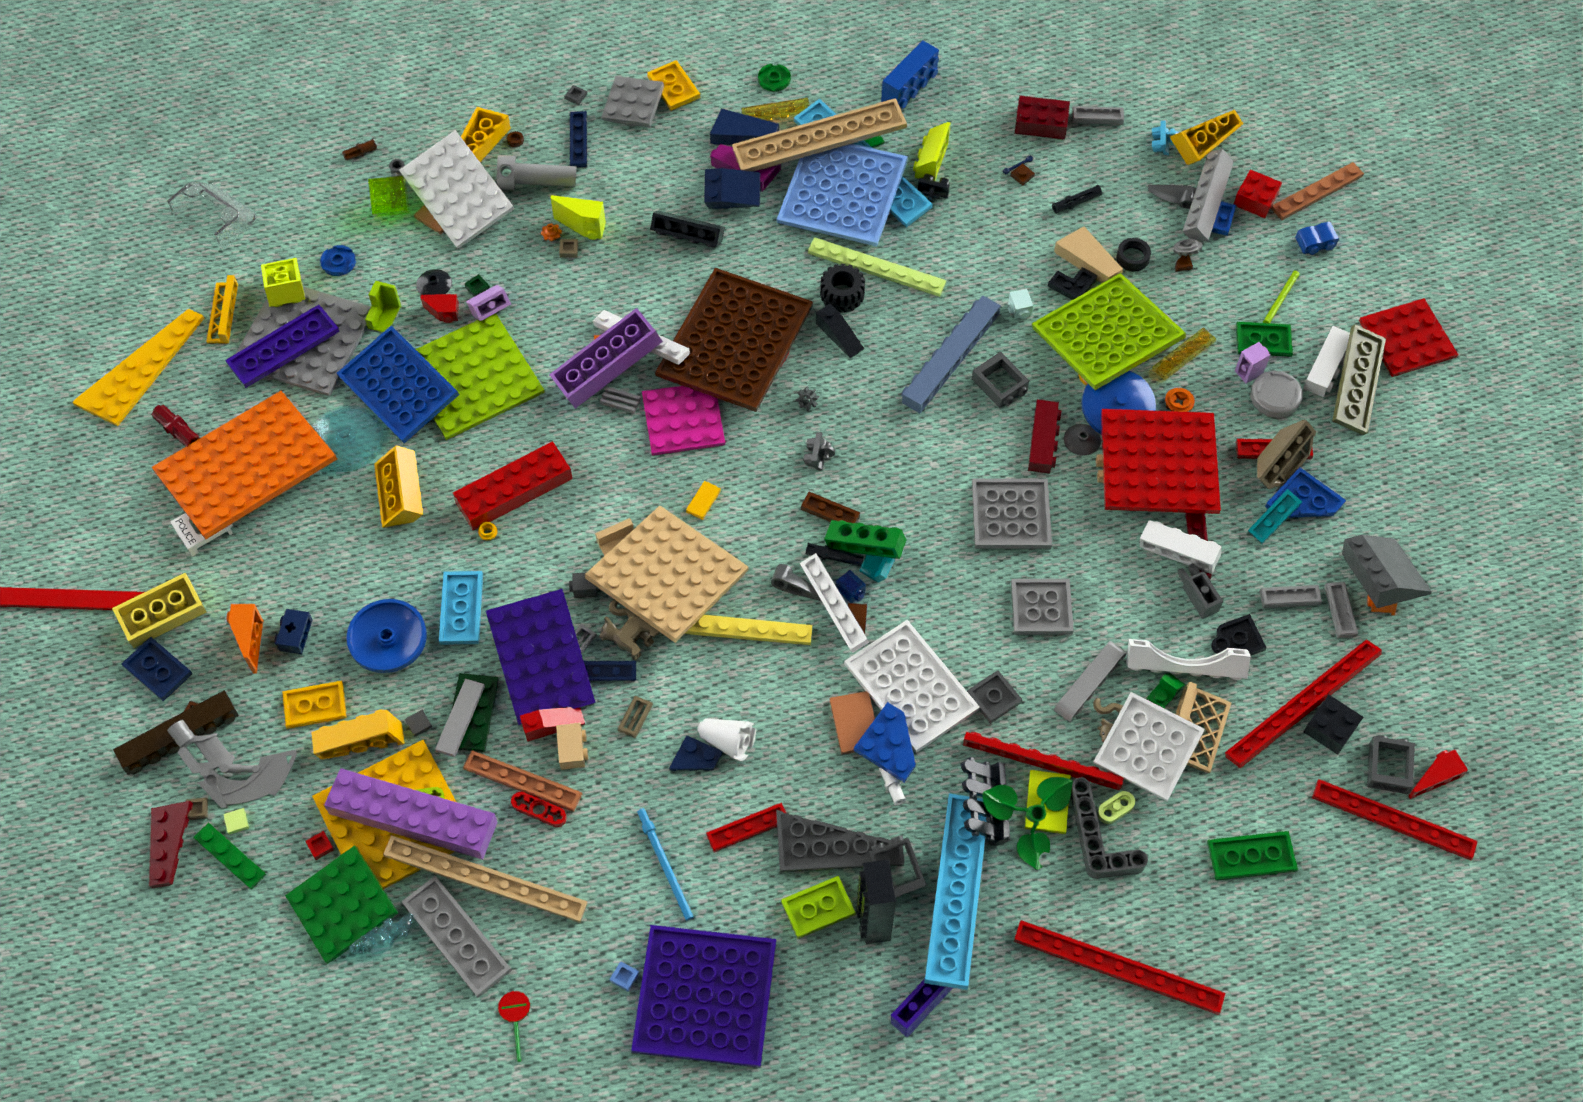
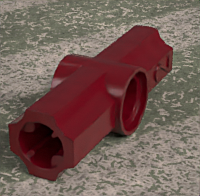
(174, 425)

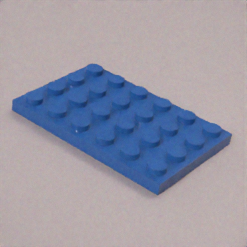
(398, 384)

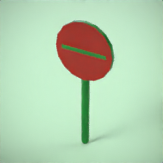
(514, 1008)

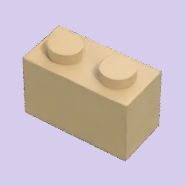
(570, 746)

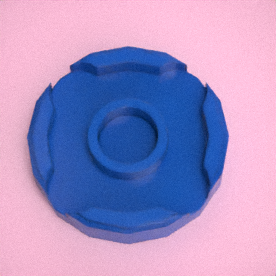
(342, 264)

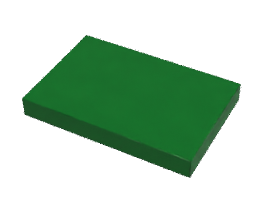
(1274, 337)

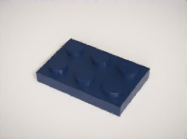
(156, 669)

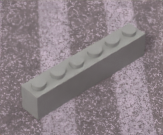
(1208, 195)

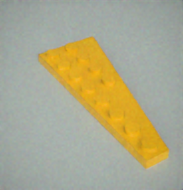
(125, 384)

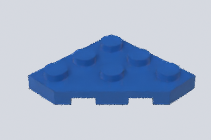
(1315, 496)
(888, 743)

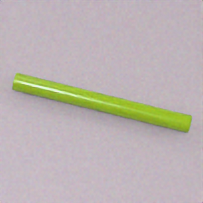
(1281, 297)

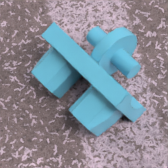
(1163, 133)

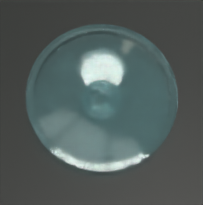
(352, 435)

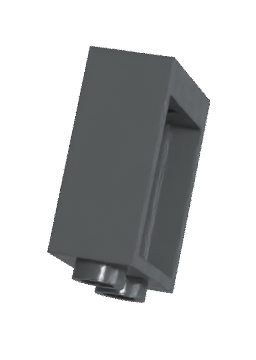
(1000, 360)
(1386, 782)
(896, 842)

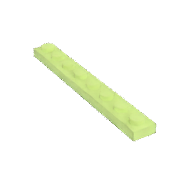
(877, 267)

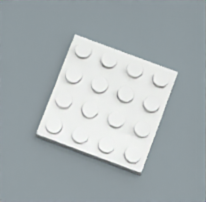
(1149, 746)

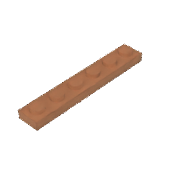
(1317, 191)

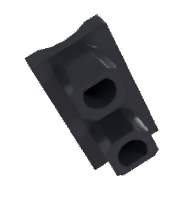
(932, 188)

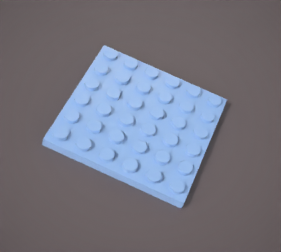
(844, 192)

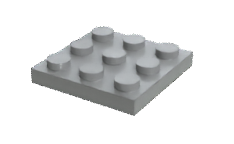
(633, 101)
(1041, 606)

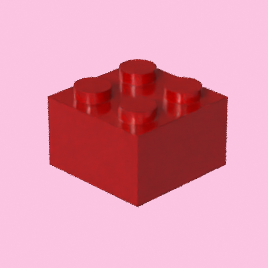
(1257, 193)

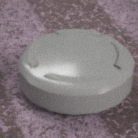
(1276, 394)

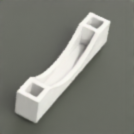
(1228, 663)

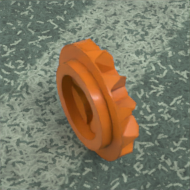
(1181, 394)

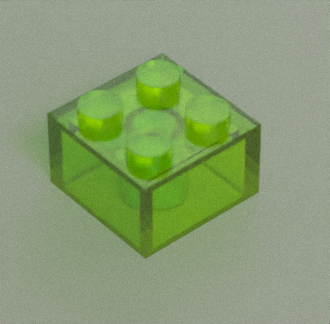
(388, 196)

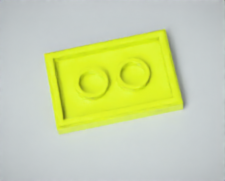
(1055, 820)

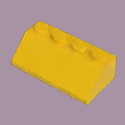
(398, 487)

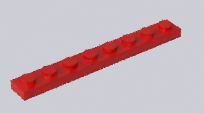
(1048, 762)

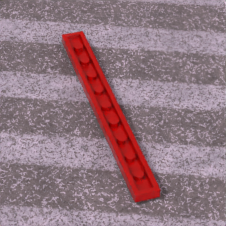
(1302, 703)
(1120, 967)

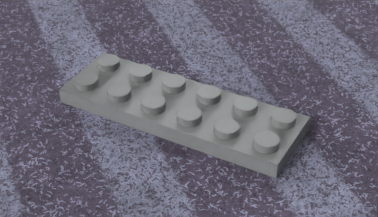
(456, 936)

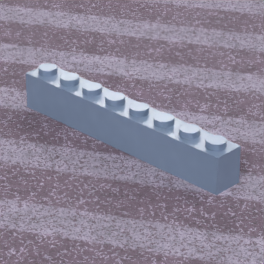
(951, 354)

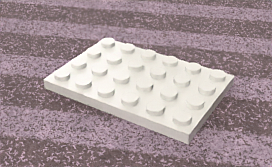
(456, 189)
(914, 679)

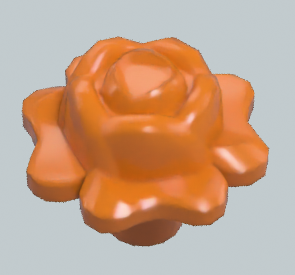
(551, 232)

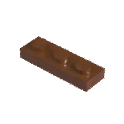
(828, 509)

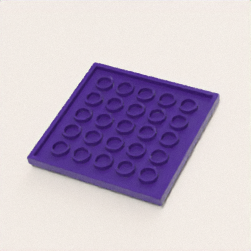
(704, 996)

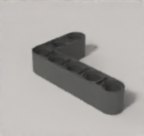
(1094, 838)

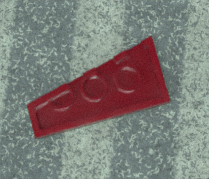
(166, 840)

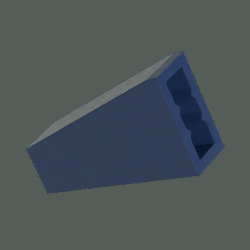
(736, 127)

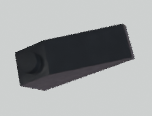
(838, 330)

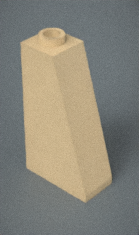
(1085, 251)

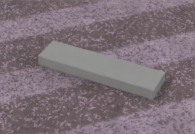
(459, 718)

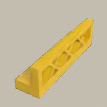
(226, 313)

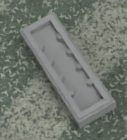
(1098, 115)
(1290, 596)
(1341, 610)

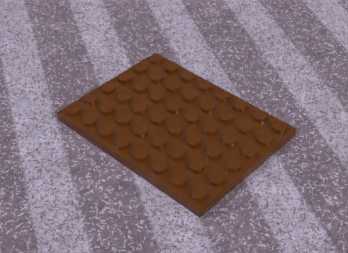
(736, 339)

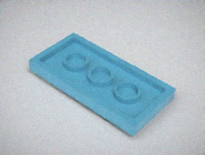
(461, 607)

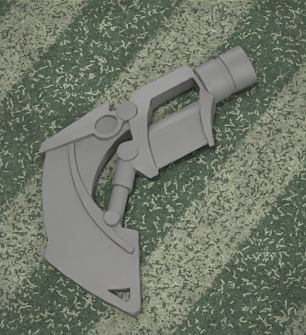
(266, 776)

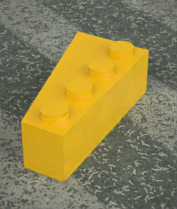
(485, 131)
(1201, 139)
(357, 735)

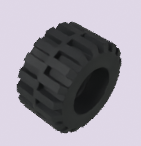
(846, 276)

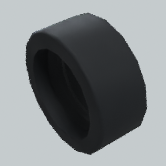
(1131, 265)

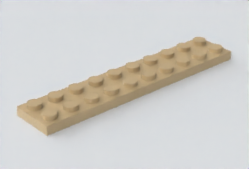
(819, 136)

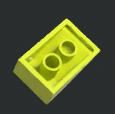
(580, 215)
(282, 282)

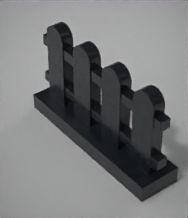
(995, 830)

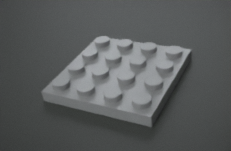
(1011, 514)

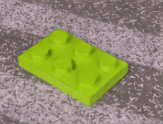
(818, 907)

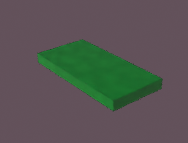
(1252, 855)

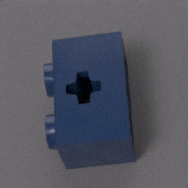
(293, 631)

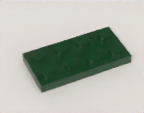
(479, 726)

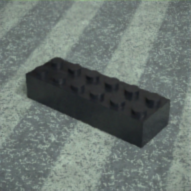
(875, 902)

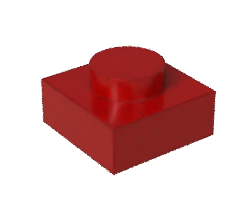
(319, 845)

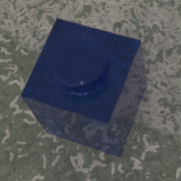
(851, 587)

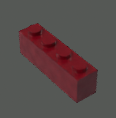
(1043, 436)

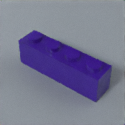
(917, 1006)

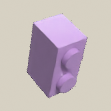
(488, 302)
(1252, 362)

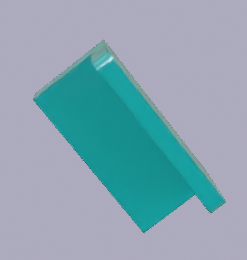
(876, 567)

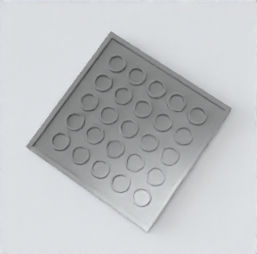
(318, 366)

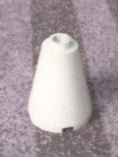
(728, 736)

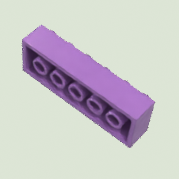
(606, 358)

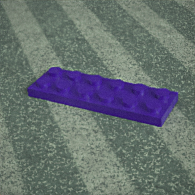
(282, 346)

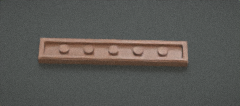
(522, 780)

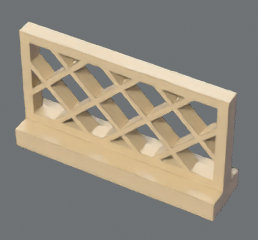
(1184, 710)

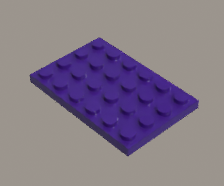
(540, 654)

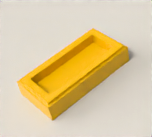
(703, 500)

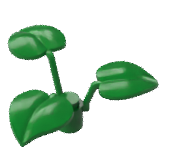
(1001, 802)

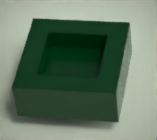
(476, 285)

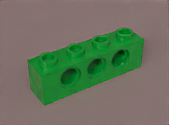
(865, 539)

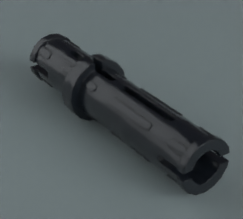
(1076, 199)
(833, 554)

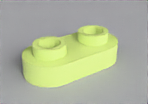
(1115, 808)

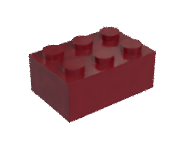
(1042, 117)

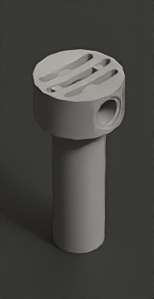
(533, 174)

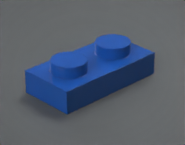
(1224, 218)

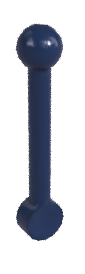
(1028, 159)

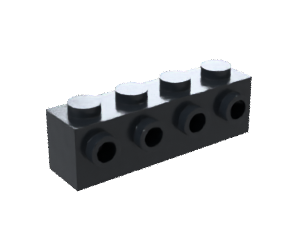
(687, 228)

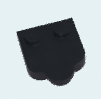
(1239, 634)

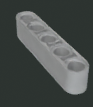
(1089, 680)

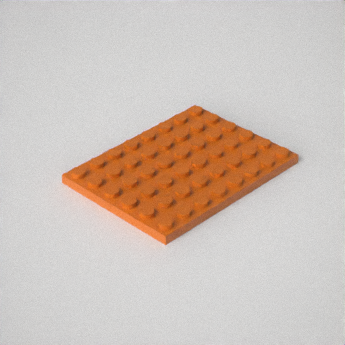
(243, 464)

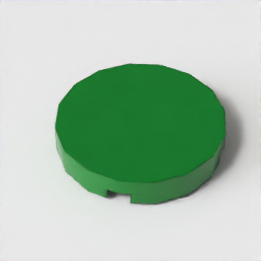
(774, 77)

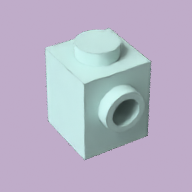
(1020, 304)

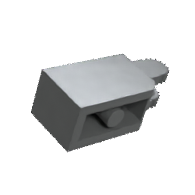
(1200, 591)

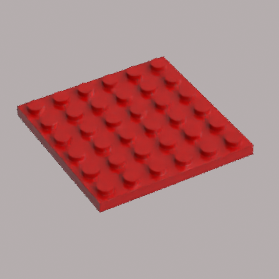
(1160, 461)

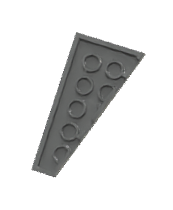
(824, 846)

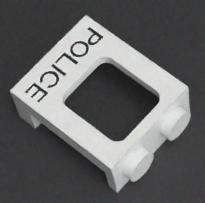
(190, 537)

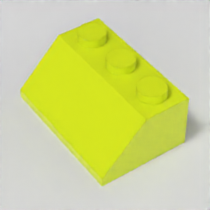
(933, 151)

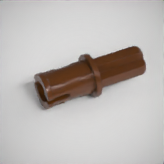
(359, 149)

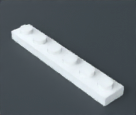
(667, 349)
(834, 603)

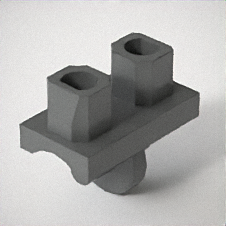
(821, 451)

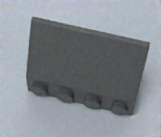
(1383, 569)

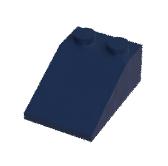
(731, 188)

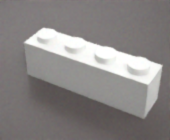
(1327, 362)
(1180, 546)

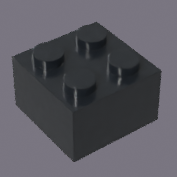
(1333, 724)

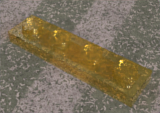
(778, 109)
(1183, 354)

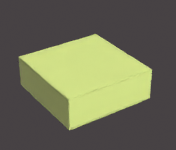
(236, 821)

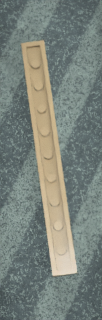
(485, 879)

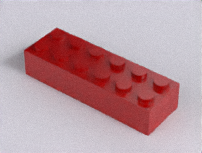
(512, 485)

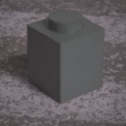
(582, 587)

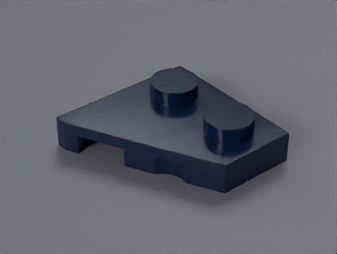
(695, 756)

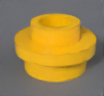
(487, 526)

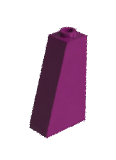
(724, 157)

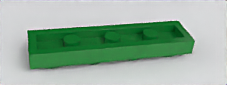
(229, 856)

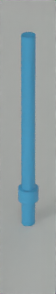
(649, 829)

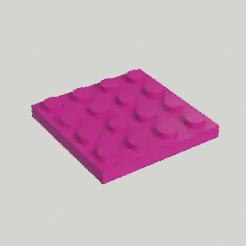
(682, 420)

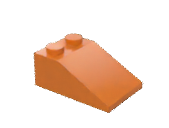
(247, 629)

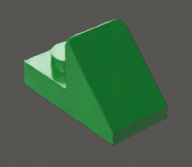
(1165, 691)

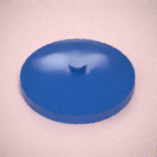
(1123, 393)
(386, 636)

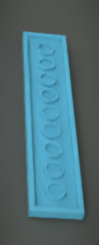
(908, 201)
(955, 900)

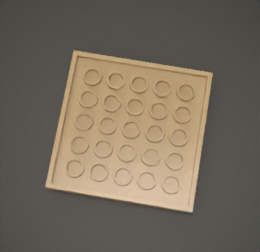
(667, 573)

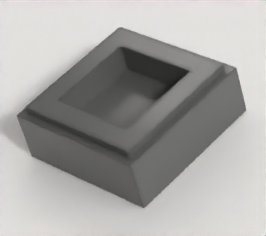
(575, 95)
(418, 723)

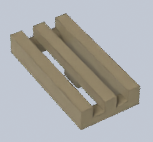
(628, 731)

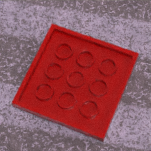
(1411, 337)

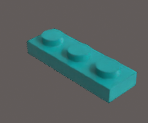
(1274, 516)

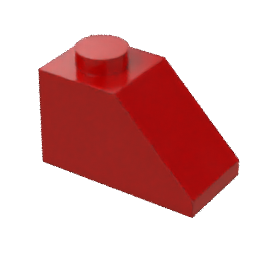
(442, 306)

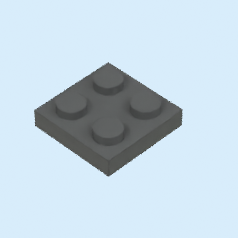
(994, 696)

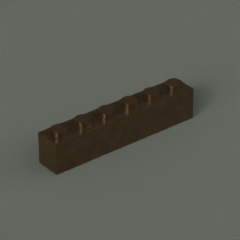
(157, 742)

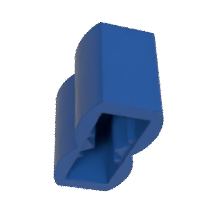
(1317, 238)

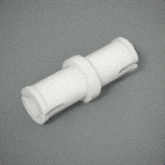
(893, 785)

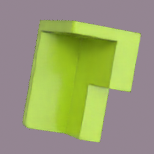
(384, 306)

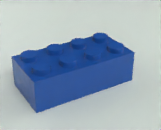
(911, 74)

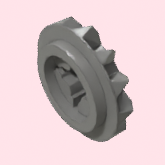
(1187, 247)

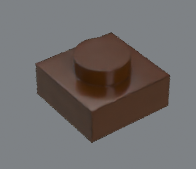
(1022, 174)

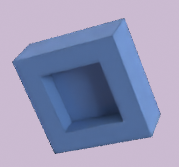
(624, 976)

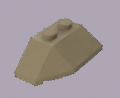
(1285, 454)

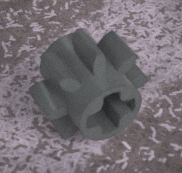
(810, 394)

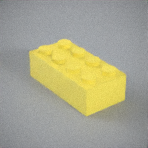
(159, 610)

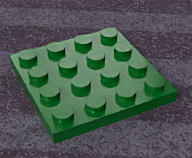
(341, 904)

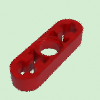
(522, 808)

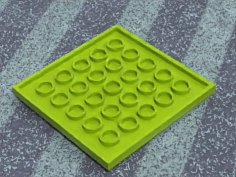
(1108, 331)
(484, 370)

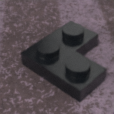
(1073, 287)

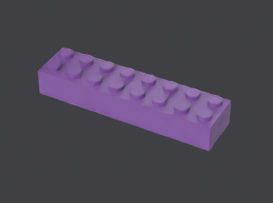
(411, 813)

